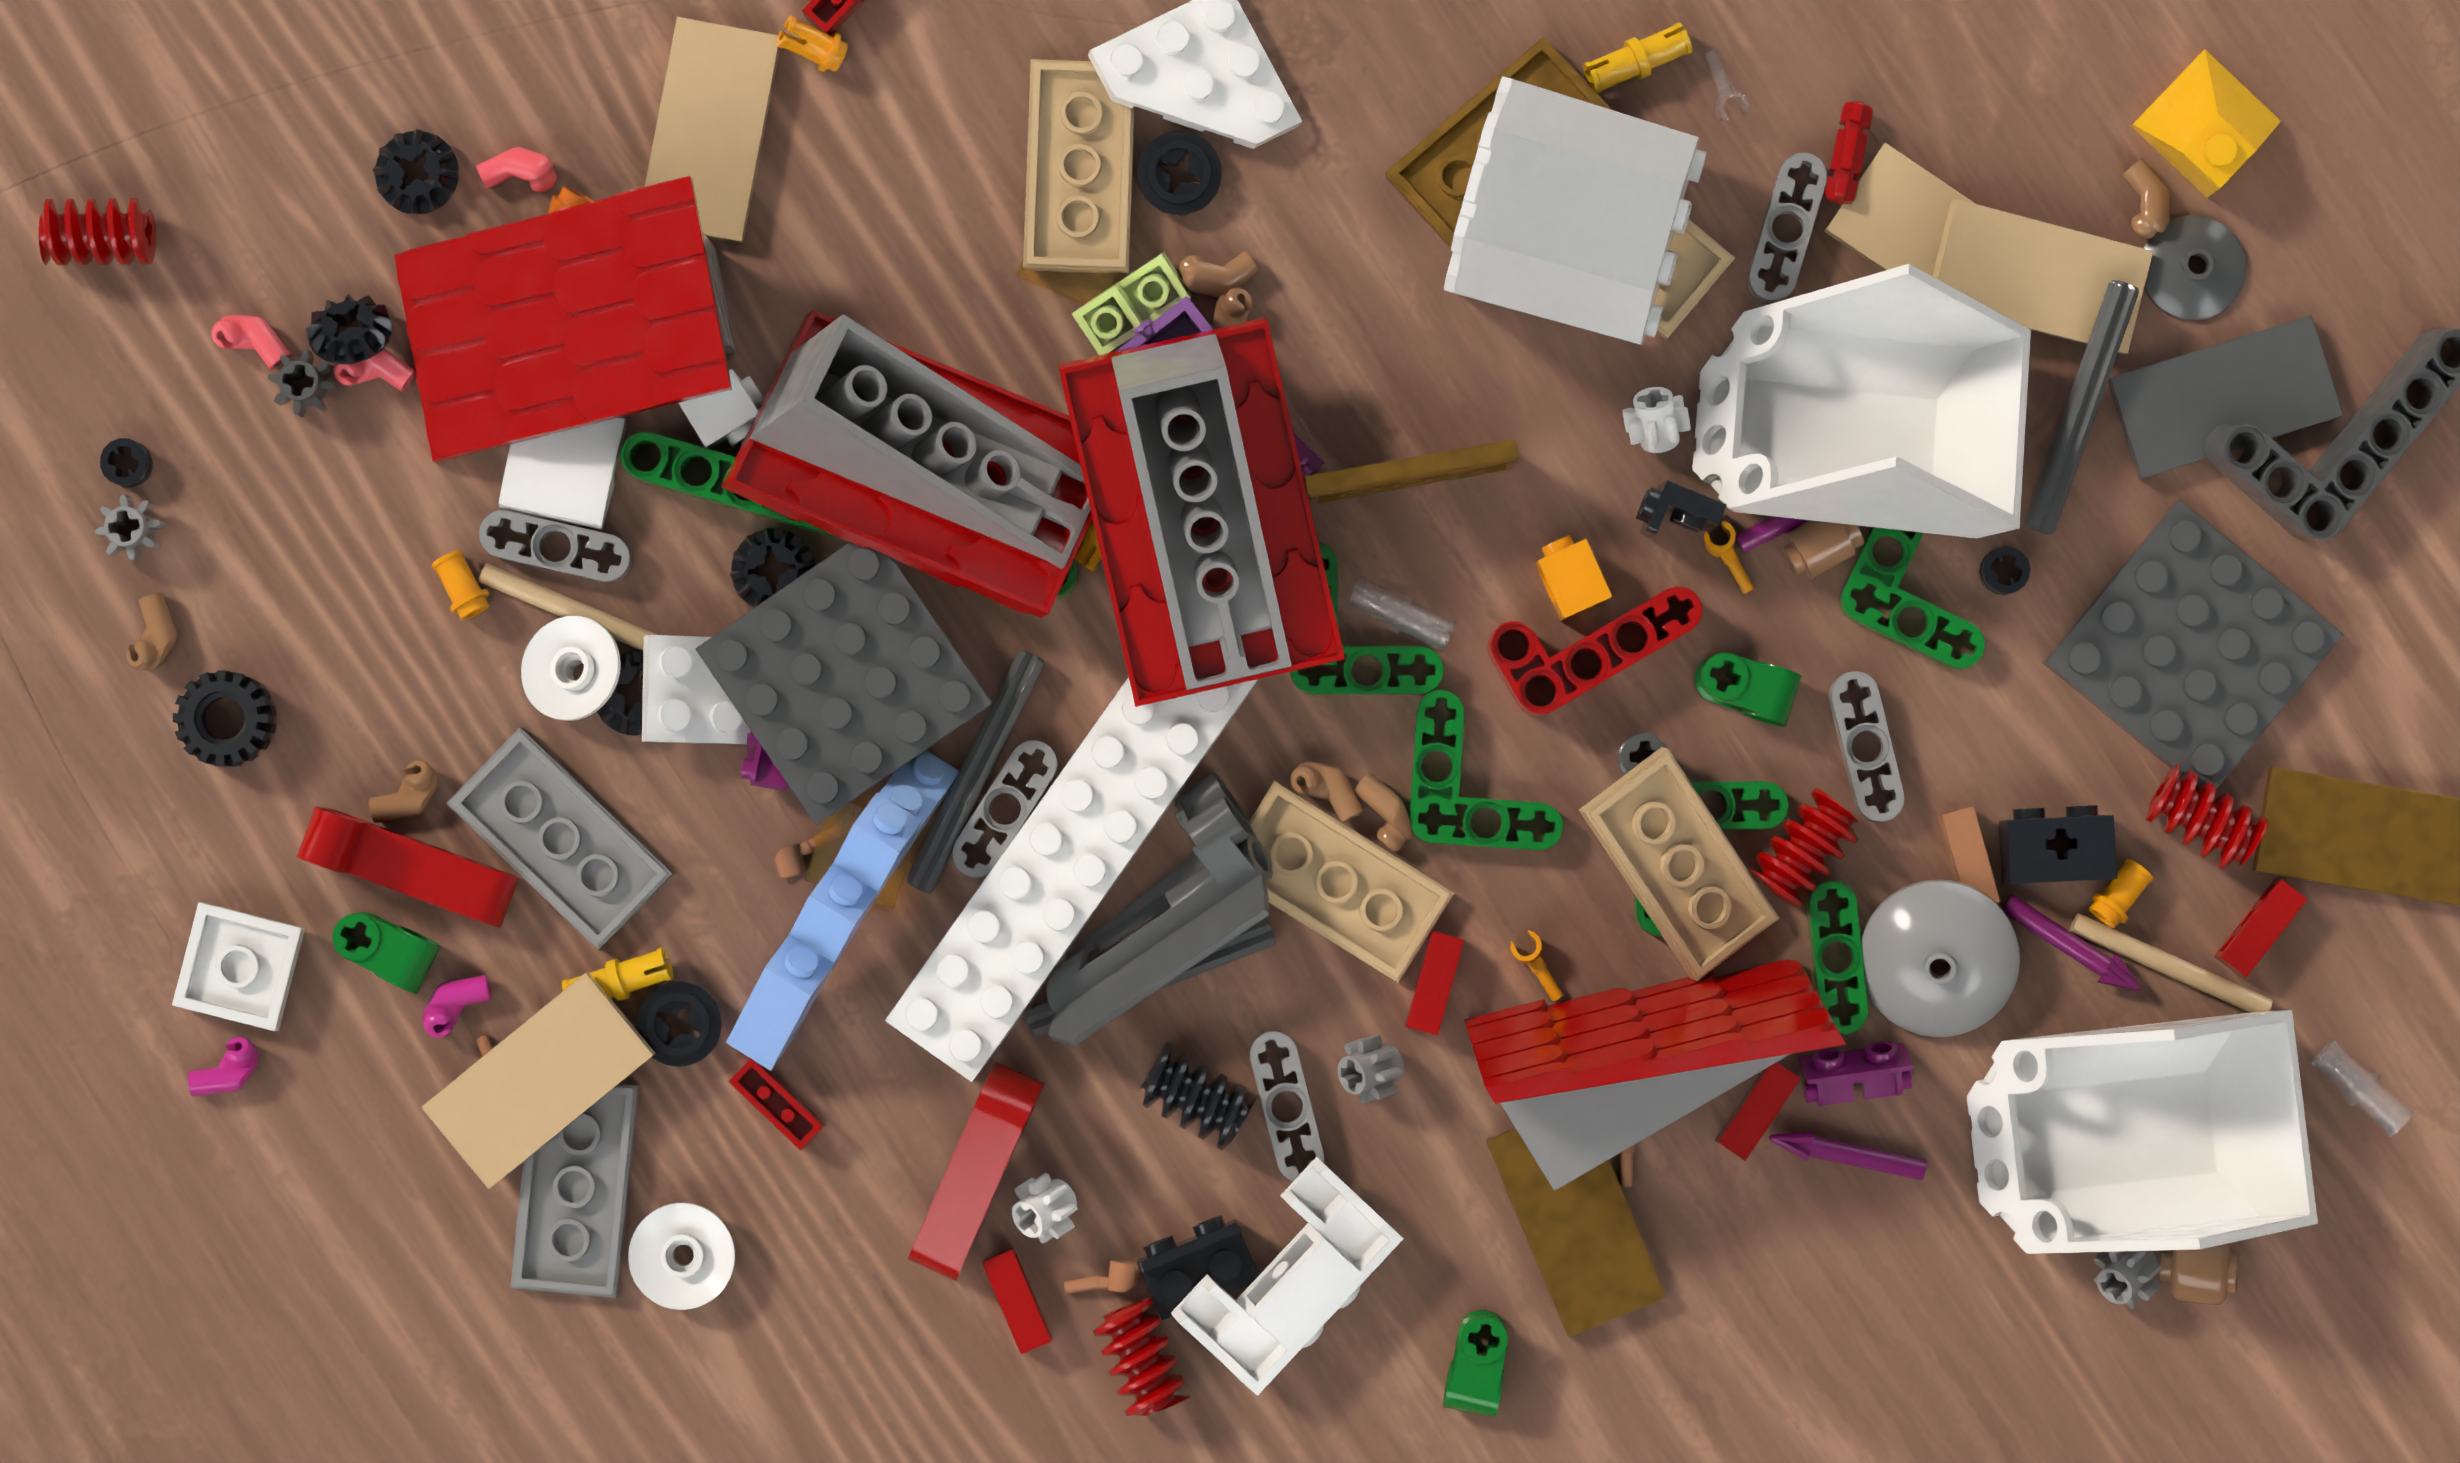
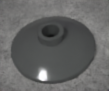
(2178, 289)

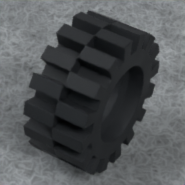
(192, 718)

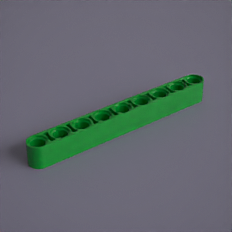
(671, 476)

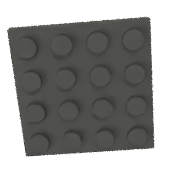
(2193, 647)
(843, 677)

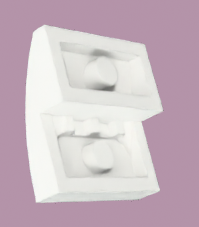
(565, 474)

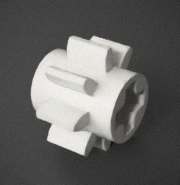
(1656, 419)
(1044, 1208)

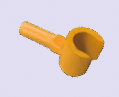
(1729, 557)
(1538, 967)

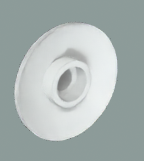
(550, 666)
(654, 1260)

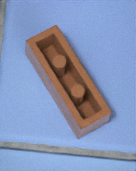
(1967, 850)

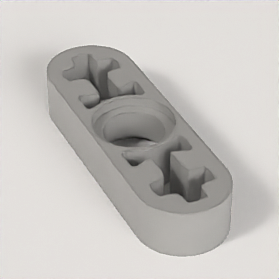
(1811, 194)
(514, 551)
(1016, 769)
(1863, 788)
(1264, 1070)

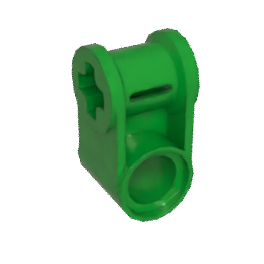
(1756, 688)
(394, 953)
(1476, 1373)

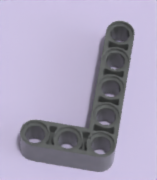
(2352, 445)

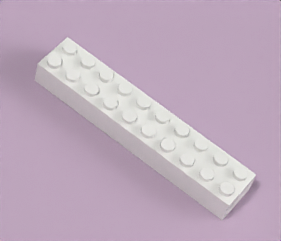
(1058, 872)

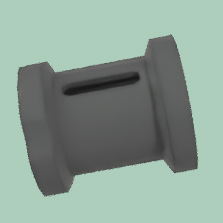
(1632, 744)

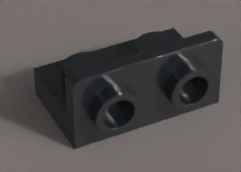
(1688, 508)
(1177, 1268)

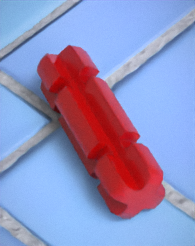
(1848, 152)

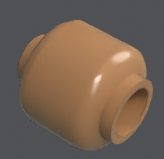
(2201, 1274)

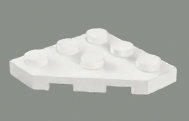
(1199, 71)

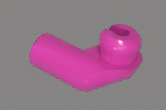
(449, 1001)
(231, 1071)

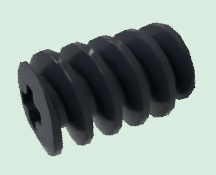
(1196, 1097)

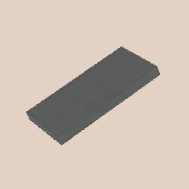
(2260, 380)

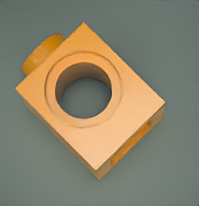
(1571, 577)

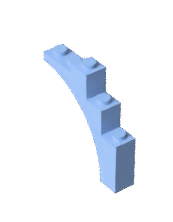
(839, 907)

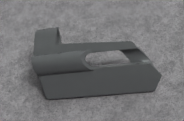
(1193, 913)

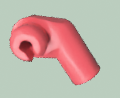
(521, 164)
(250, 333)
(382, 365)

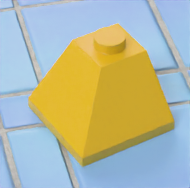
(2206, 124)

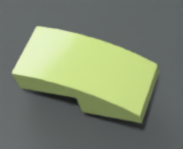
(1120, 309)

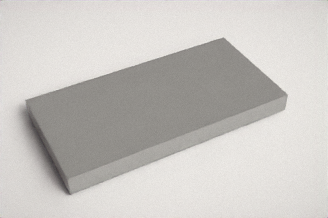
(560, 838)
(578, 1202)

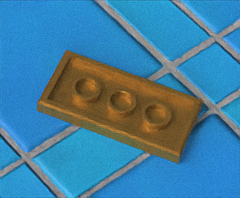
(1439, 167)
(1411, 472)
(2361, 836)
(1579, 1238)

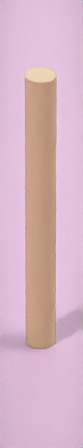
(561, 604)
(2169, 965)

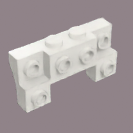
(1299, 1288)

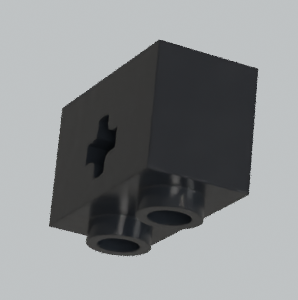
(2089, 853)

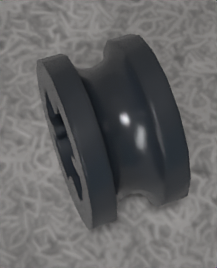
(138, 452)
(2019, 563)

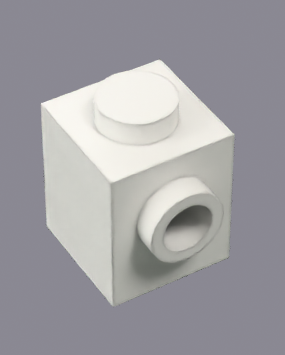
(726, 414)

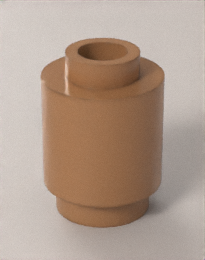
(1820, 546)

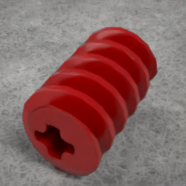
(96, 233)
(2206, 818)
(1806, 848)
(1140, 1359)

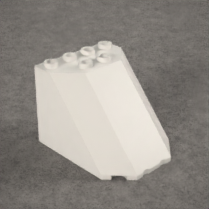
(1573, 212)
(1870, 409)
(2145, 1136)

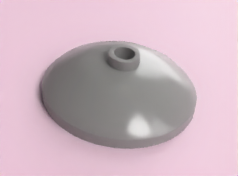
(1930, 924)

